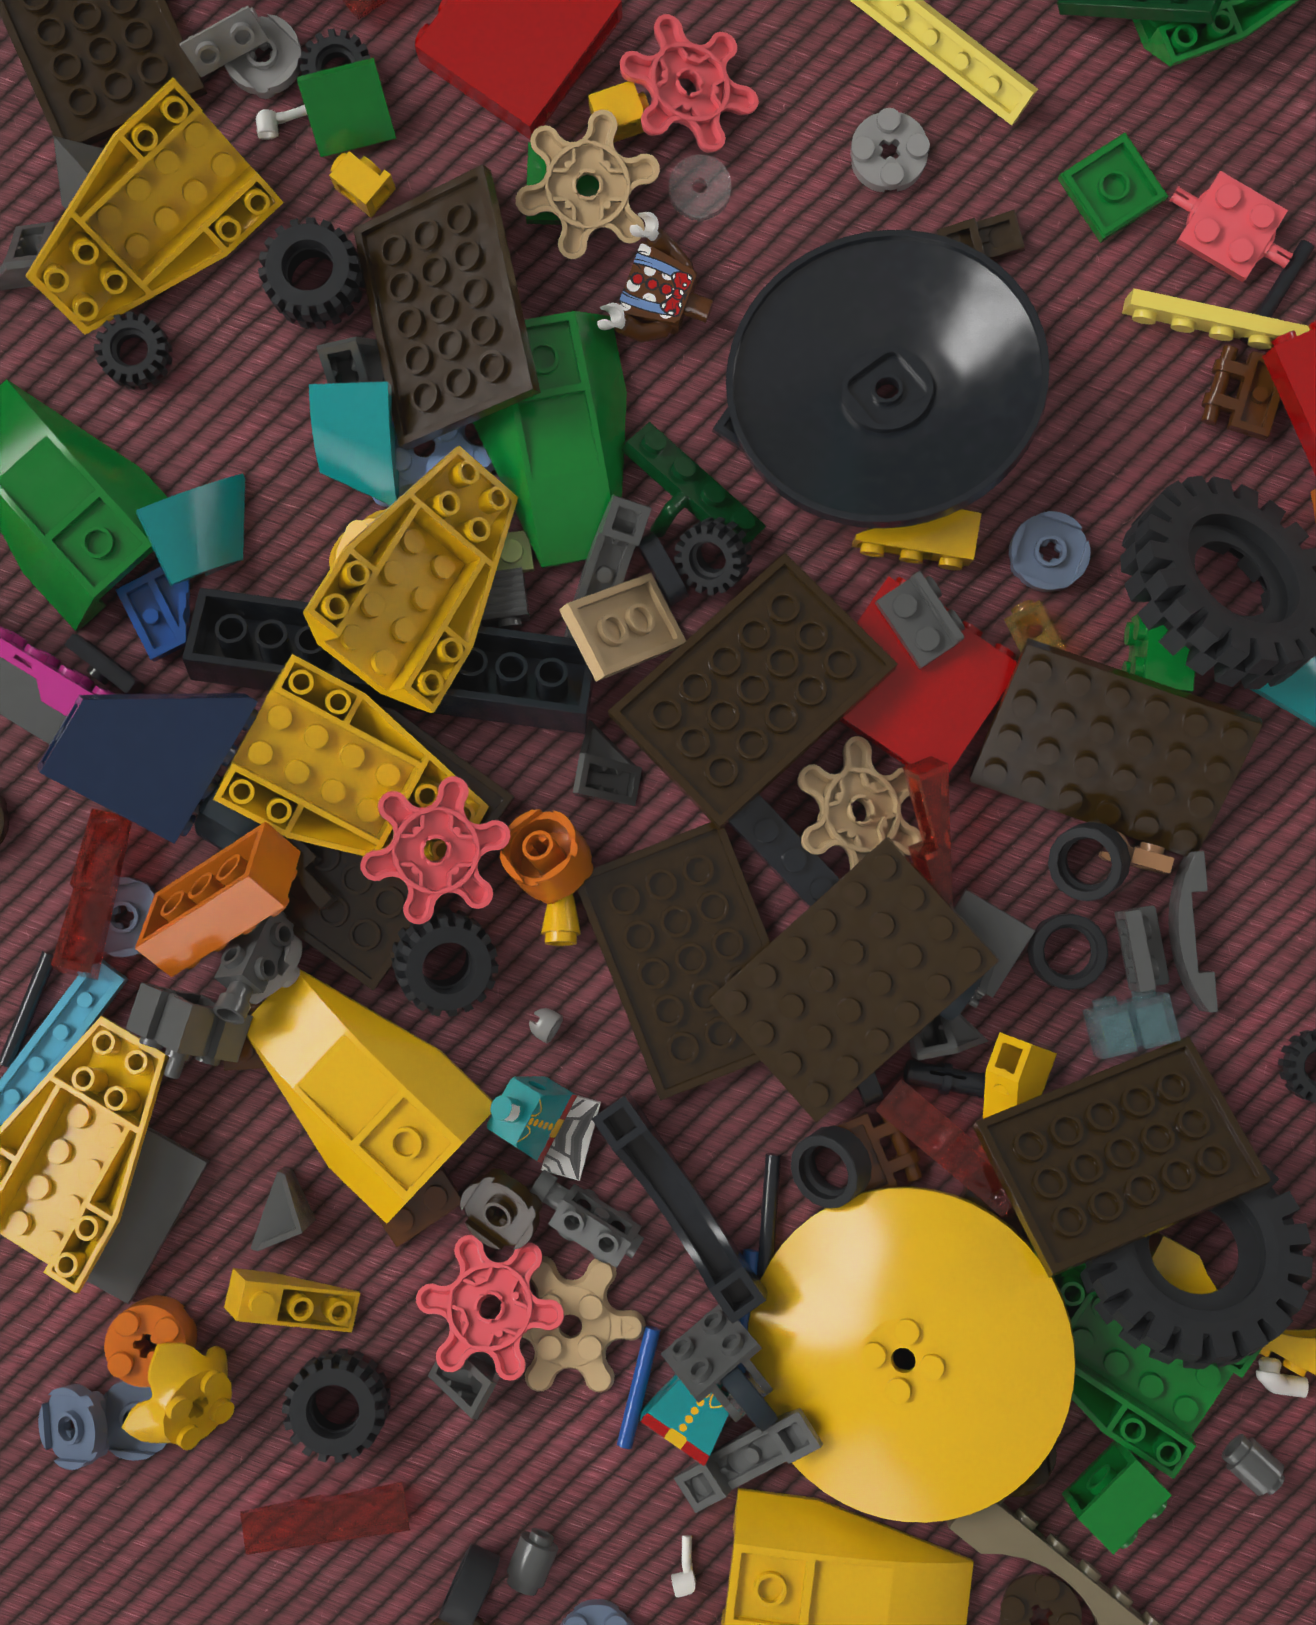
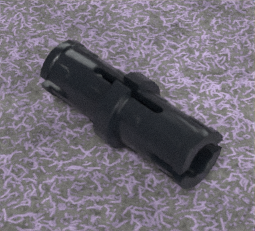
(944, 1078)

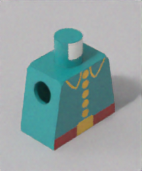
(530, 1113)
(684, 1421)

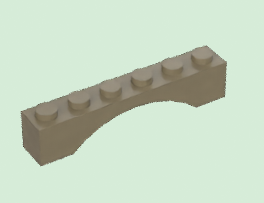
(1015, 1534)

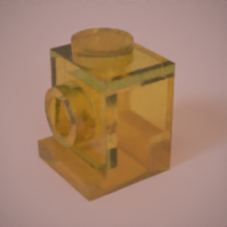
(1030, 614)

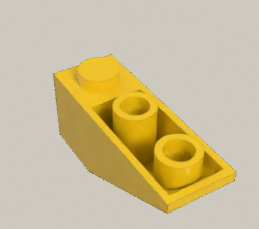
(945, 540)
(1015, 1074)
(289, 1301)

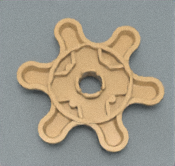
(588, 156)
(861, 783)
(600, 1327)

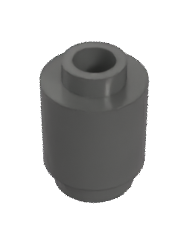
(1253, 1465)
(531, 1561)

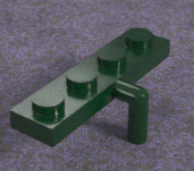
(1160, 10)
(688, 485)

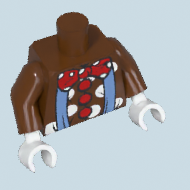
(657, 289)

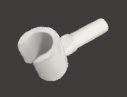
(268, 121)
(685, 1581)

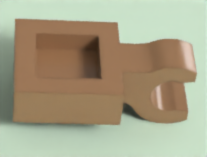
(1147, 857)

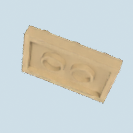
(622, 626)

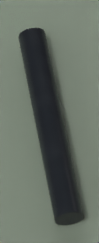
(1284, 281)
(27, 1009)
(769, 1211)

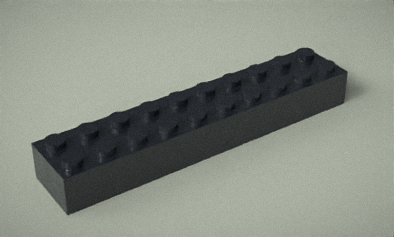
(503, 679)

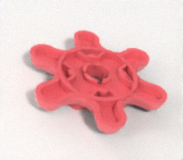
(701, 65)
(459, 866)
(463, 1299)

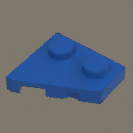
(158, 612)

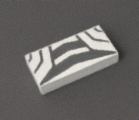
(573, 1140)

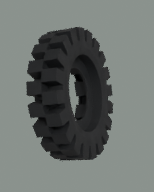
(1163, 573)
(1219, 1324)

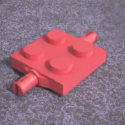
(1231, 226)

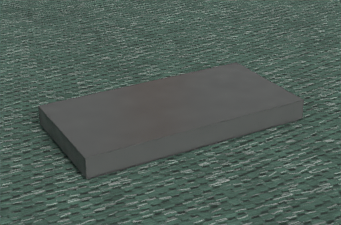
(155, 1200)

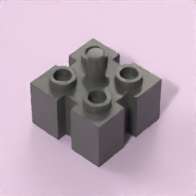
(185, 1027)

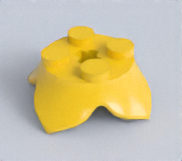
(187, 1396)

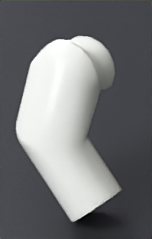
(1279, 1383)

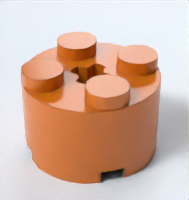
(546, 855)
(126, 1344)

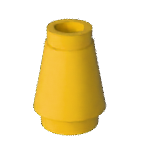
(561, 923)

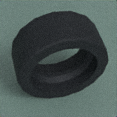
(1064, 877)
(1097, 959)
(810, 1180)
(469, 1586)

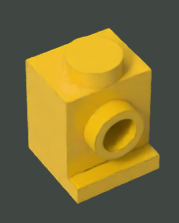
(361, 182)

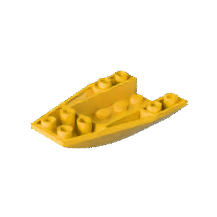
(150, 212)
(416, 583)
(325, 760)
(365, 1090)
(76, 1150)
(830, 1566)

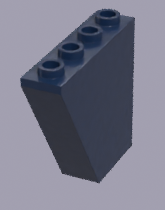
(148, 753)

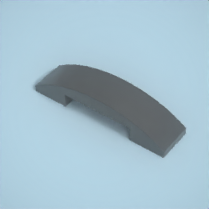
(612, 547)
(1198, 984)
(747, 1458)

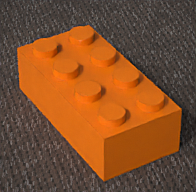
(219, 900)

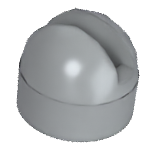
(547, 1024)

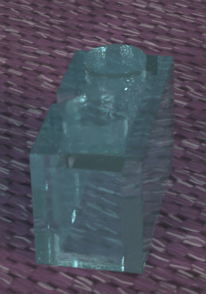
(1130, 1023)

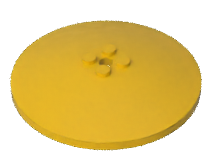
(984, 1337)

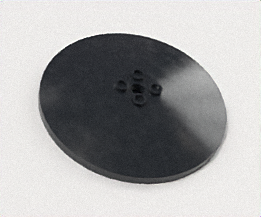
(873, 315)

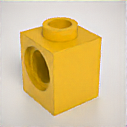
(624, 104)

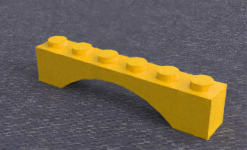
(1186, 1272)

